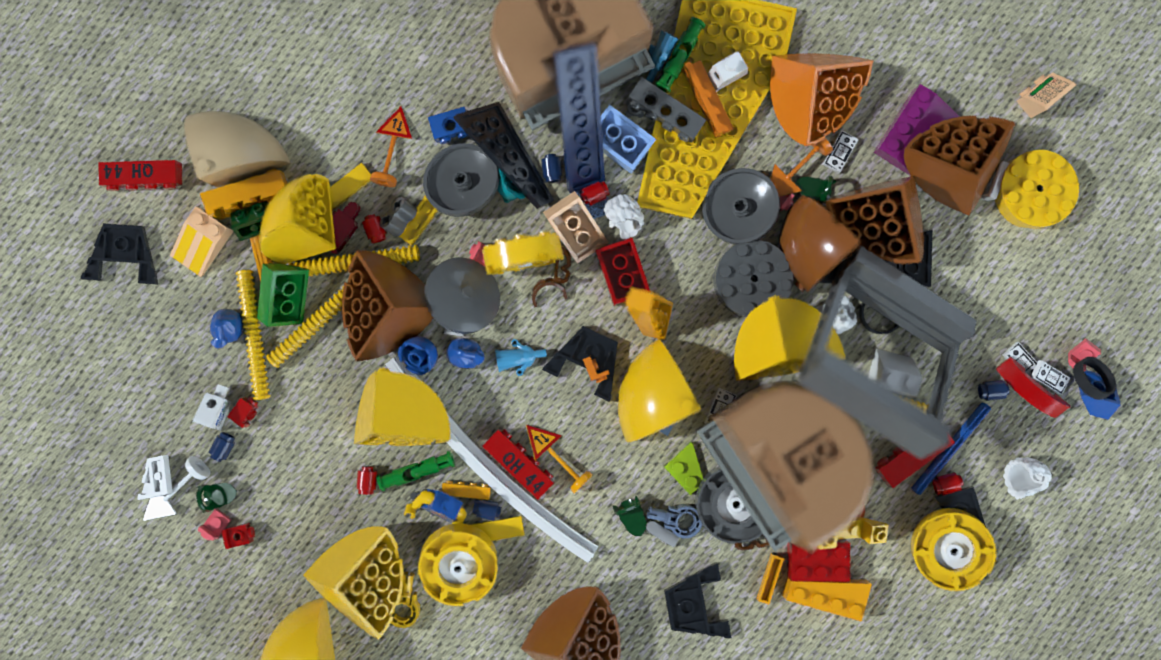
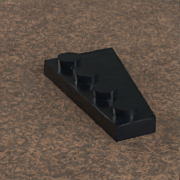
(963, 500)

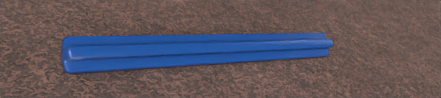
(959, 438)

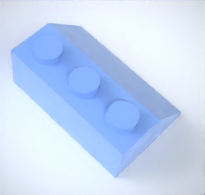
(624, 140)

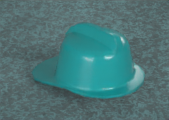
(507, 189)

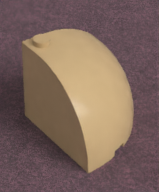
(230, 147)

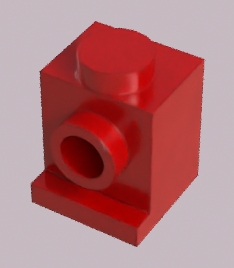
(243, 411)
(230, 537)

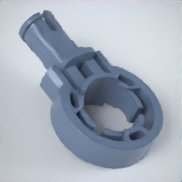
(672, 524)

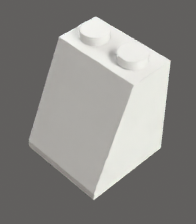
(896, 372)

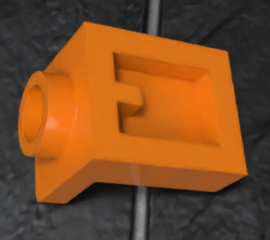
(592, 367)

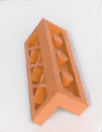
(707, 98)

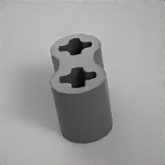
(398, 217)

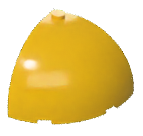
(298, 221)
(778, 339)
(653, 394)
(400, 412)
(361, 578)
(302, 635)

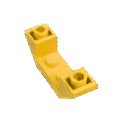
(867, 529)

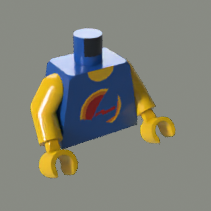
(439, 505)

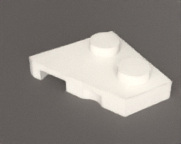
(156, 478)

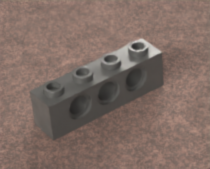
(662, 100)

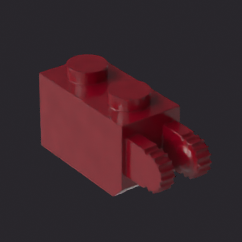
(345, 225)

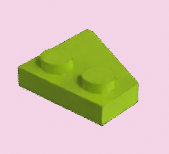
(686, 469)

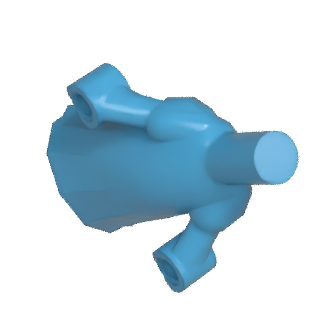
(661, 52)
(516, 357)

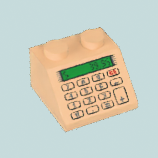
(1044, 93)

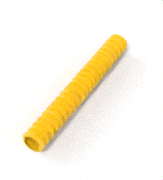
(342, 263)
(306, 330)
(252, 334)

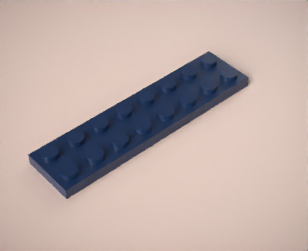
(580, 115)

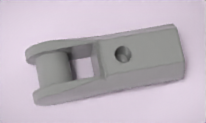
(662, 533)

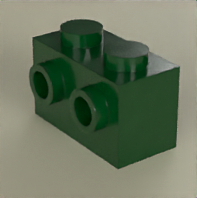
(248, 221)

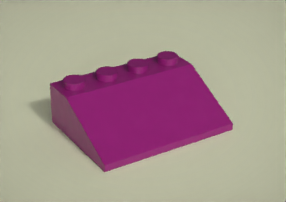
(916, 116)

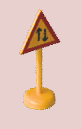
(542, 441)

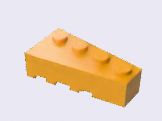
(227, 199)
(649, 312)
(839, 598)

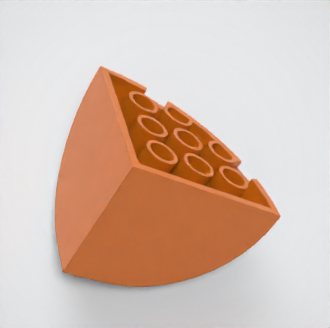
(816, 92)

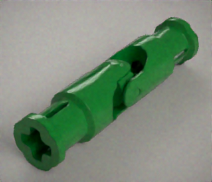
(674, 66)
(427, 467)

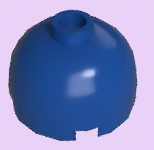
(418, 354)

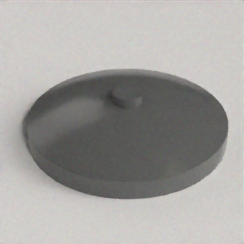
(460, 180)
(741, 206)
(462, 295)

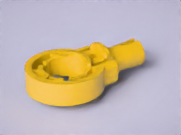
(406, 600)

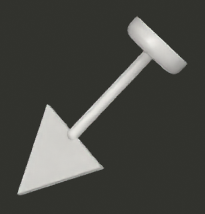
(160, 505)

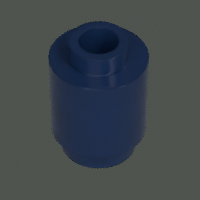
(551, 168)
(993, 390)
(222, 446)
(486, 509)

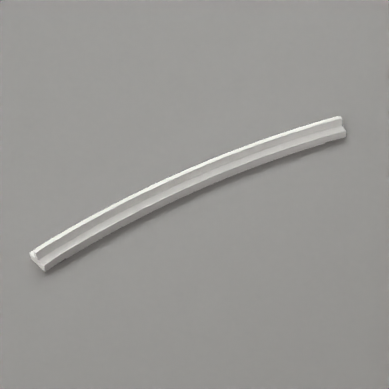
(508, 489)

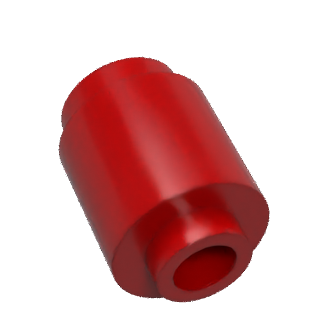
(594, 193)
(373, 230)
(366, 480)
(947, 483)

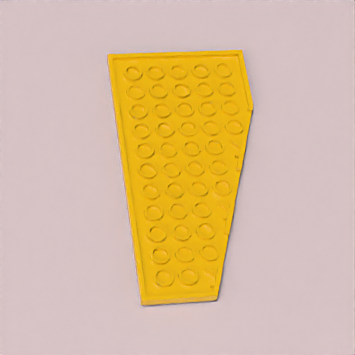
(681, 171)

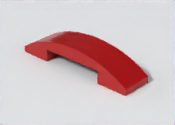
(1031, 390)

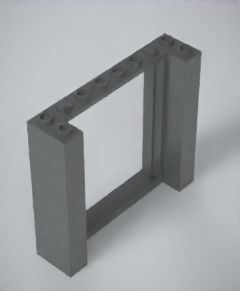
(912, 309)

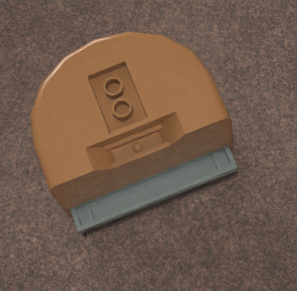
(531, 30)
(792, 462)

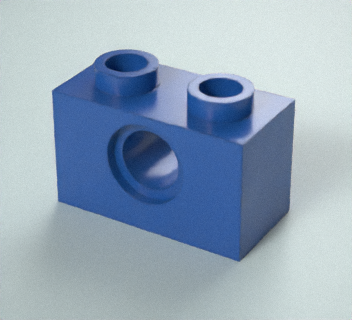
(439, 123)

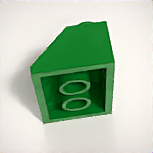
(282, 294)

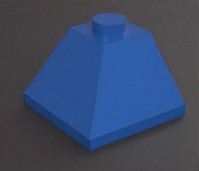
(1100, 408)

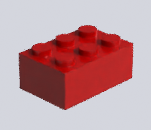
(621, 269)
(820, 564)

